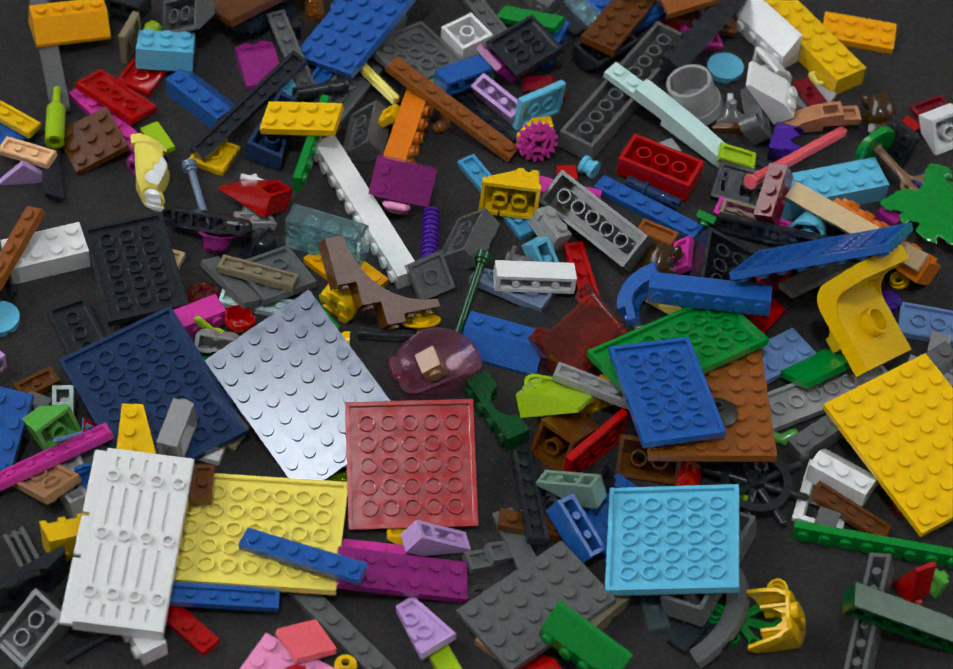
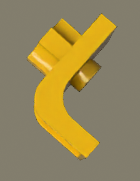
(858, 315)

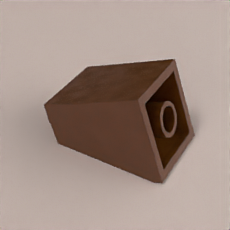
(559, 436)

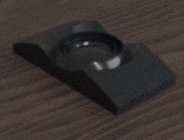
(42, 573)

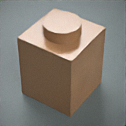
(431, 364)

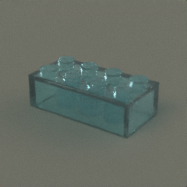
(308, 227)

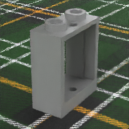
(177, 429)

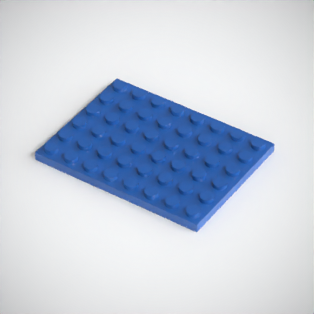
(821, 252)

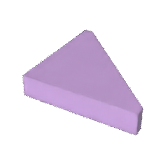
(22, 174)

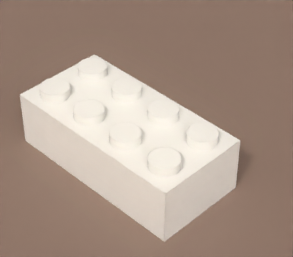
(52, 253)

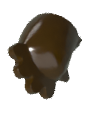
(879, 110)
(659, 253)

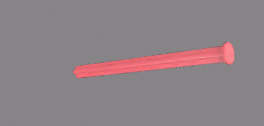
(752, 180)

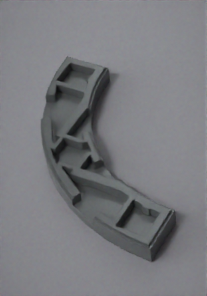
(727, 627)

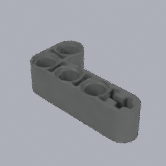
(755, 122)

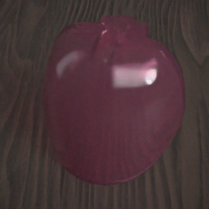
(456, 351)

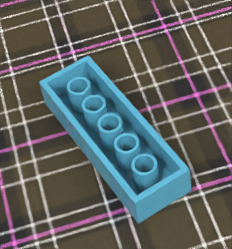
(851, 180)

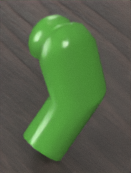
(782, 438)

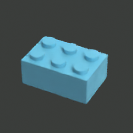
(165, 50)

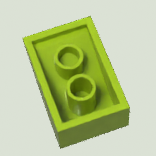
(549, 398)

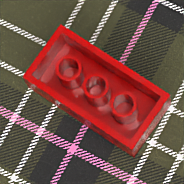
(660, 166)

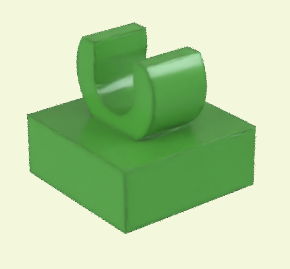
(939, 583)

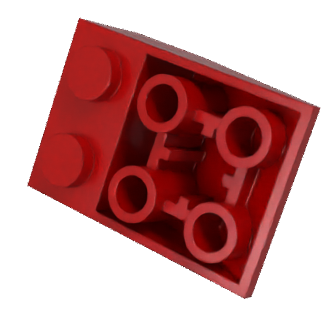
(260, 195)

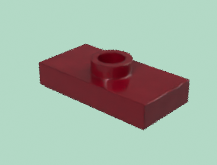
(808, 92)

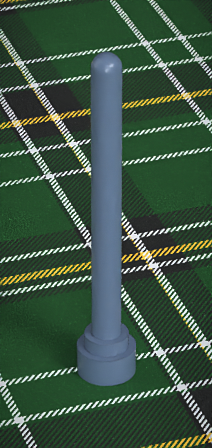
(190, 169)

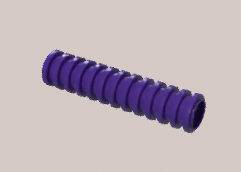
(430, 231)

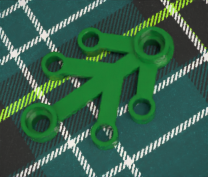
(749, 622)

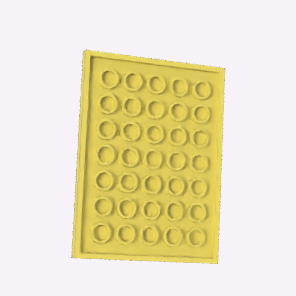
(284, 507)

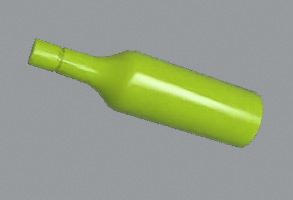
(55, 121)

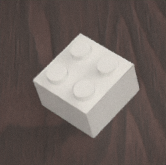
(466, 35)

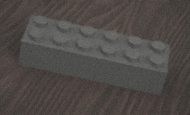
(596, 221)
(698, 607)

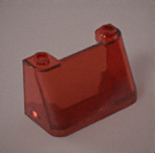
(580, 330)

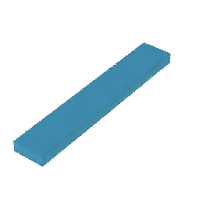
(475, 172)

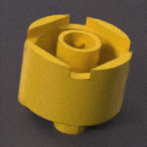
(338, 303)

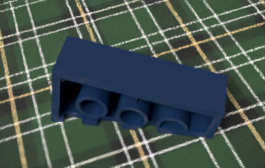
(268, 148)

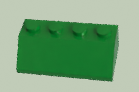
(582, 641)

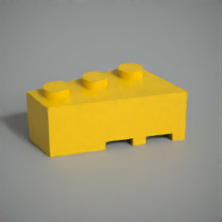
(60, 534)

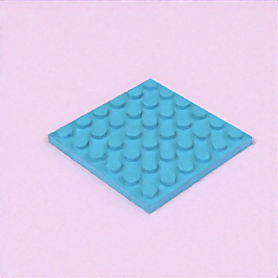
(673, 540)

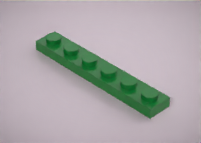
(305, 161)

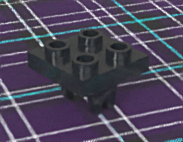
(904, 141)
(731, 184)

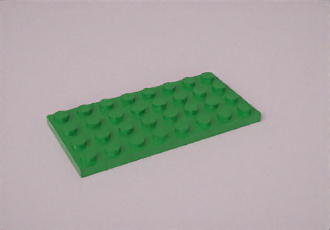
(714, 334)

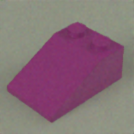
(255, 61)
(402, 180)

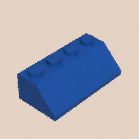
(197, 97)
(502, 343)

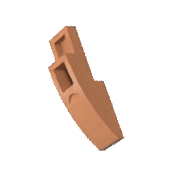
(825, 114)

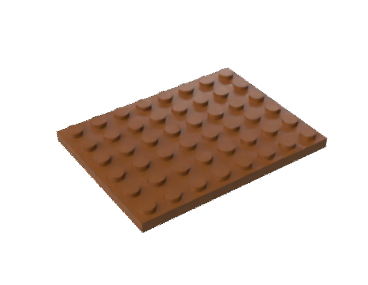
(750, 436)

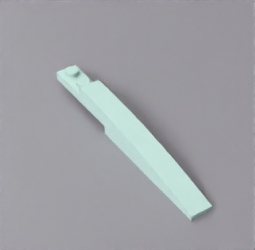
(673, 115)

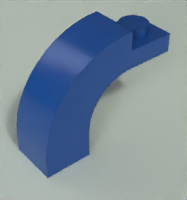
(633, 293)

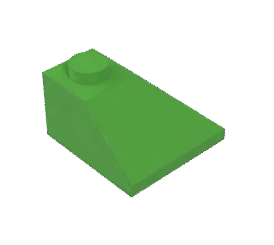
(49, 423)

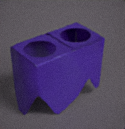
(780, 142)

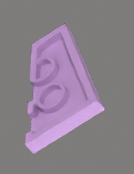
(423, 627)

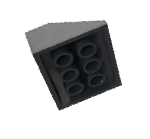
(717, 255)

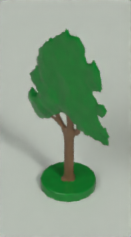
(927, 205)

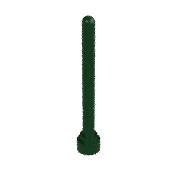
(481, 258)

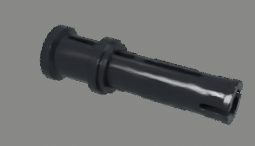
(328, 87)

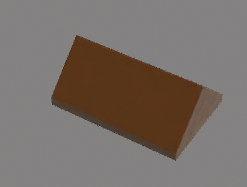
(634, 463)

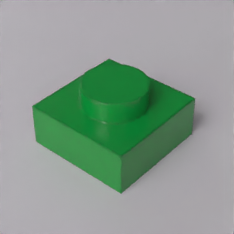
(706, 219)

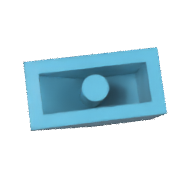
(540, 250)

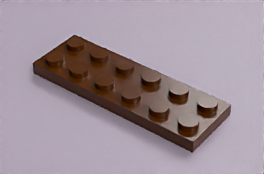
(616, 24)

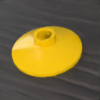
(422, 322)

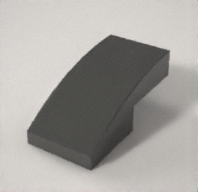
(489, 557)

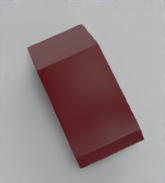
(535, 83)

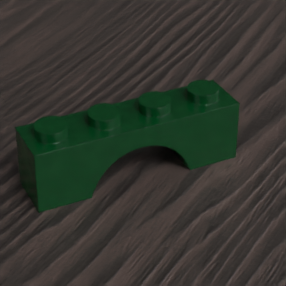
(508, 429)

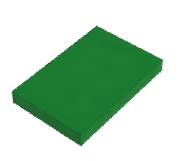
(816, 369)

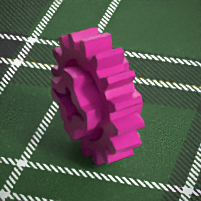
(534, 149)

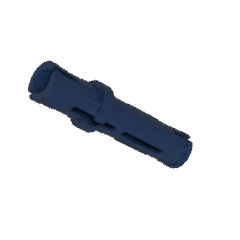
(653, 192)

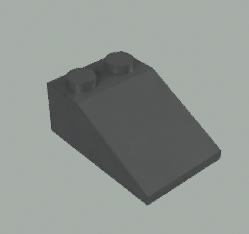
(33, 629)

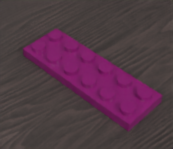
(409, 575)

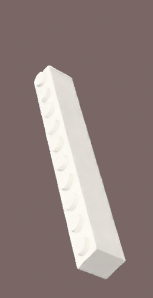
(364, 209)

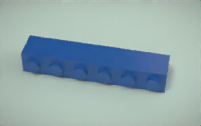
(709, 293)

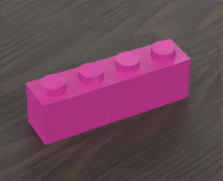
(207, 308)

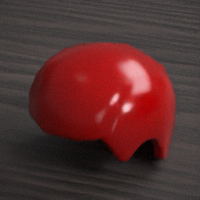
(239, 319)

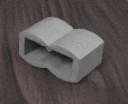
(211, 340)

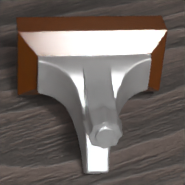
(728, 120)

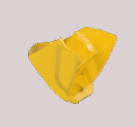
(788, 633)

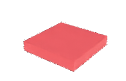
(306, 641)

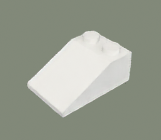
(772, 93)

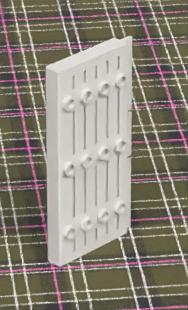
(128, 544)

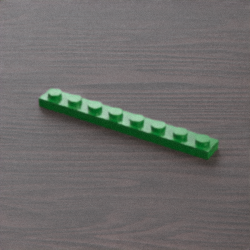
(872, 543)

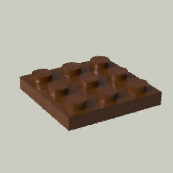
(93, 141)

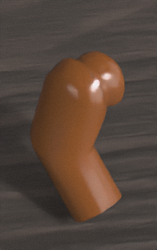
(442, 124)

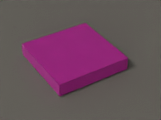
(496, 63)

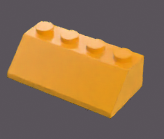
(69, 22)

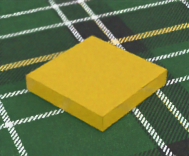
(220, 160)

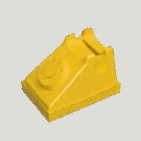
(511, 193)

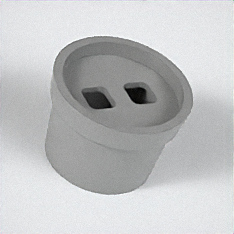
(696, 92)

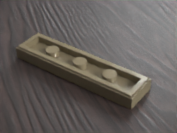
(258, 273)

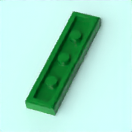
(513, 15)

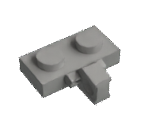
(257, 221)

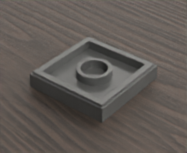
(430, 276)

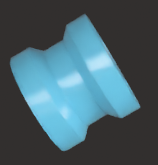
(589, 167)

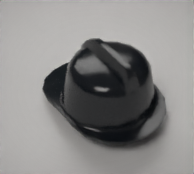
(259, 242)

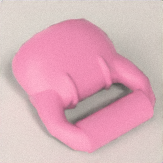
(396, 206)

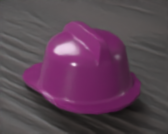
(217, 243)

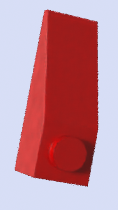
(916, 583)

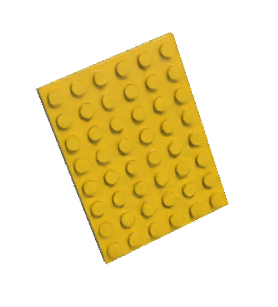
(904, 438)

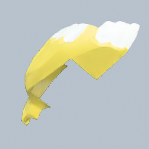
(151, 170)

